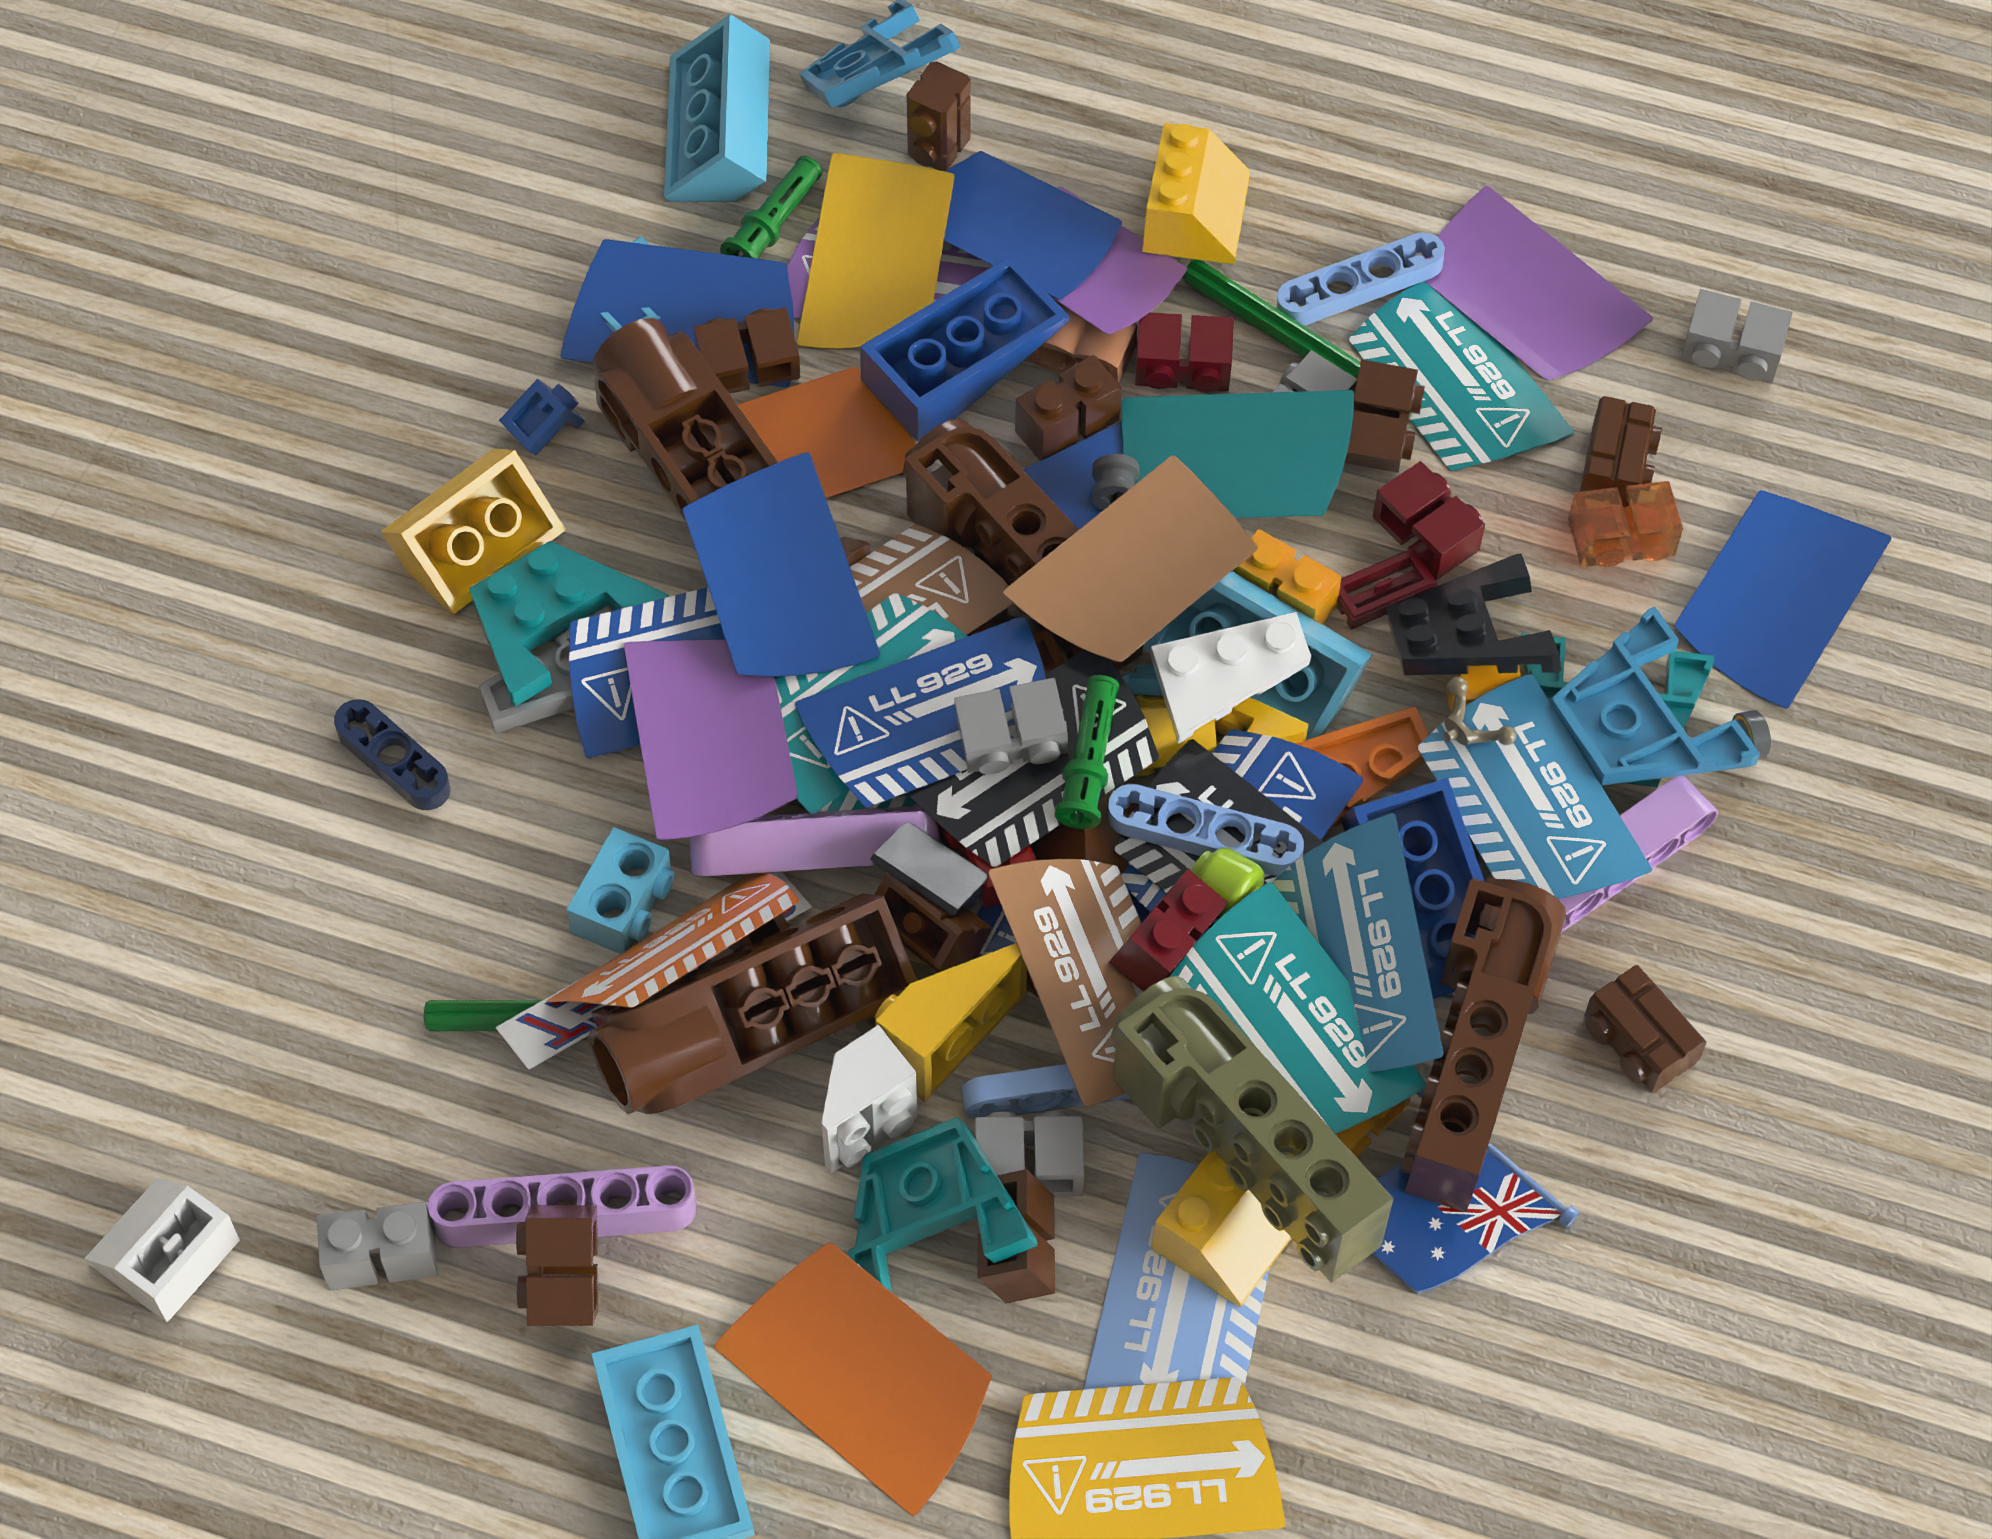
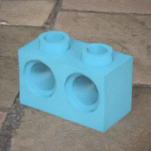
(609, 888)

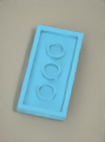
(672, 1439)

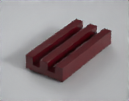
(1373, 602)

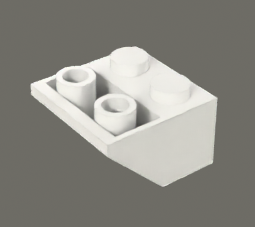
(866, 1099)
(164, 1246)

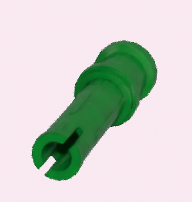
(800, 178)
(1086, 769)

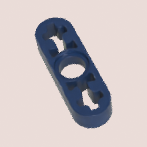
(399, 774)

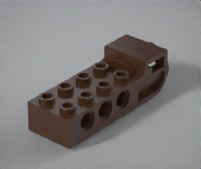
(675, 412)
(985, 504)
(1495, 986)
(751, 1007)

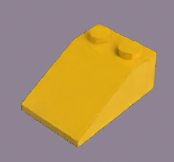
(951, 1013)

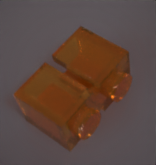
(1609, 532)

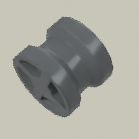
(1114, 477)

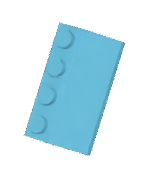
(718, 115)
(1310, 694)

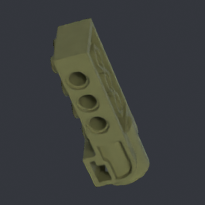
(1194, 1063)

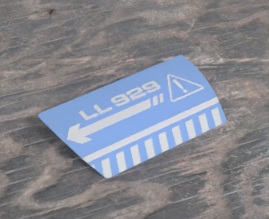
(1155, 1315)

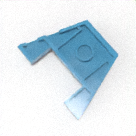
(873, 60)
(1627, 725)

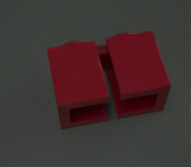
(1208, 356)
(1422, 507)
(1168, 931)

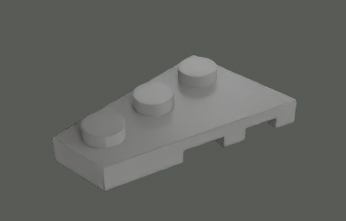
(546, 703)

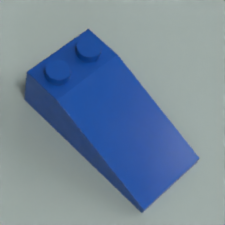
(959, 346)
(1436, 861)

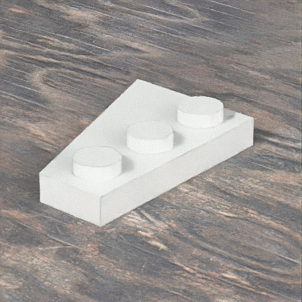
(1220, 669)

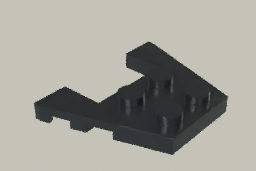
(1451, 627)

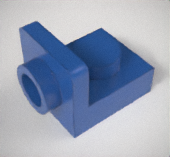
(540, 415)

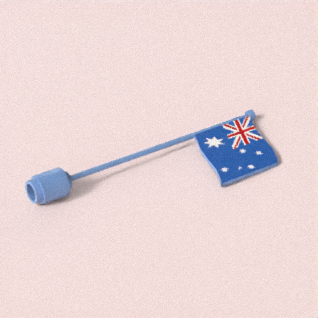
(1437, 1244)

